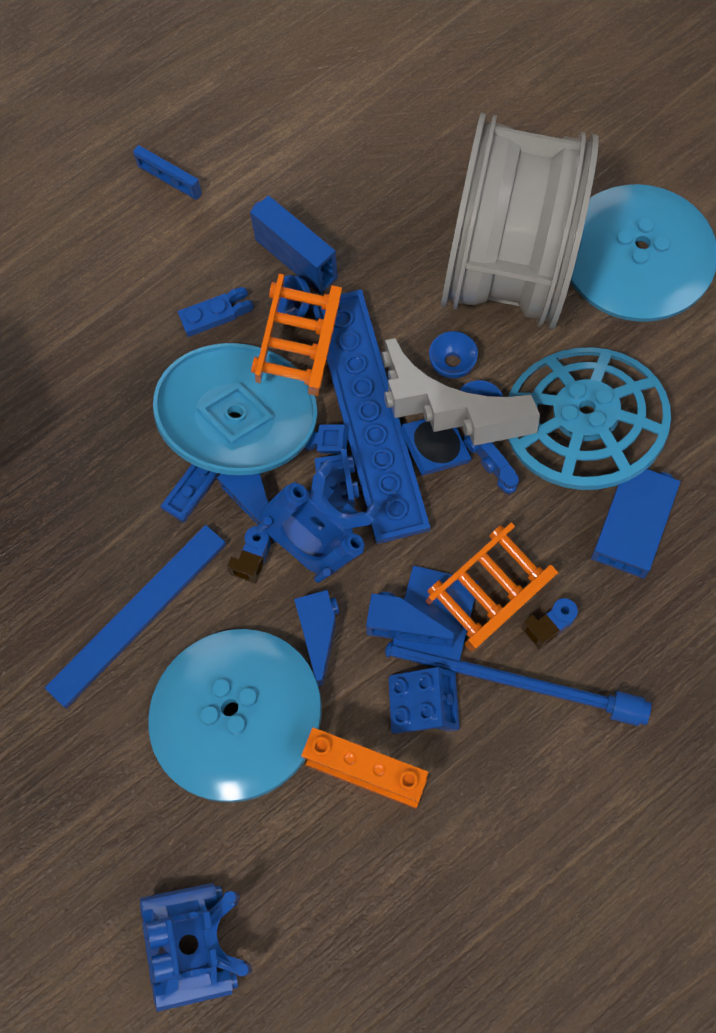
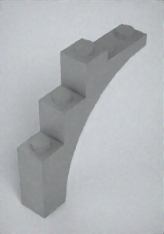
(482, 417)

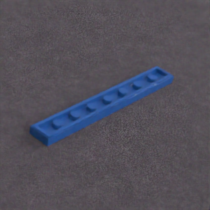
(135, 617)

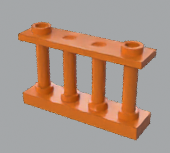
(317, 352)
(497, 614)
(364, 768)

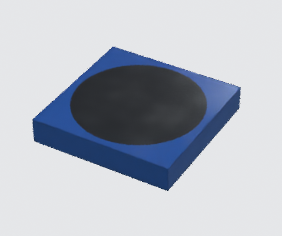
(435, 449)

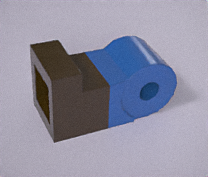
(252, 556)
(552, 624)

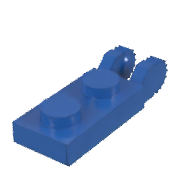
(214, 311)
(495, 463)

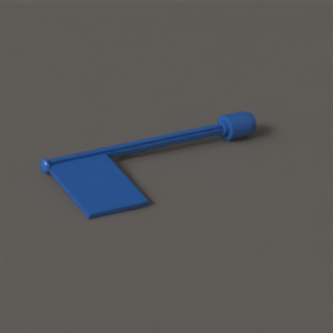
(622, 706)

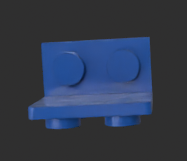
(423, 701)

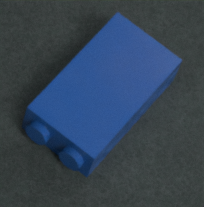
(294, 244)
(636, 522)

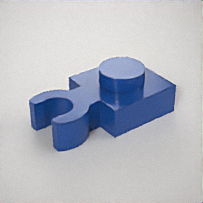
(329, 439)

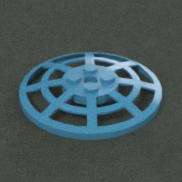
(594, 425)

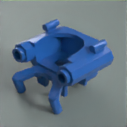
(313, 528)
(189, 978)

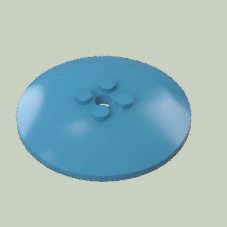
(639, 281)
(217, 379)
(239, 753)

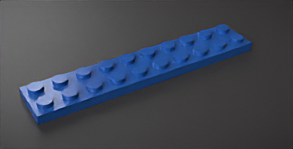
(373, 430)

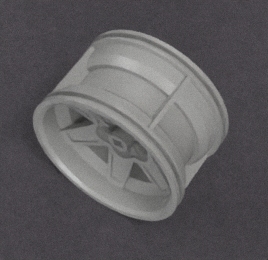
(520, 220)

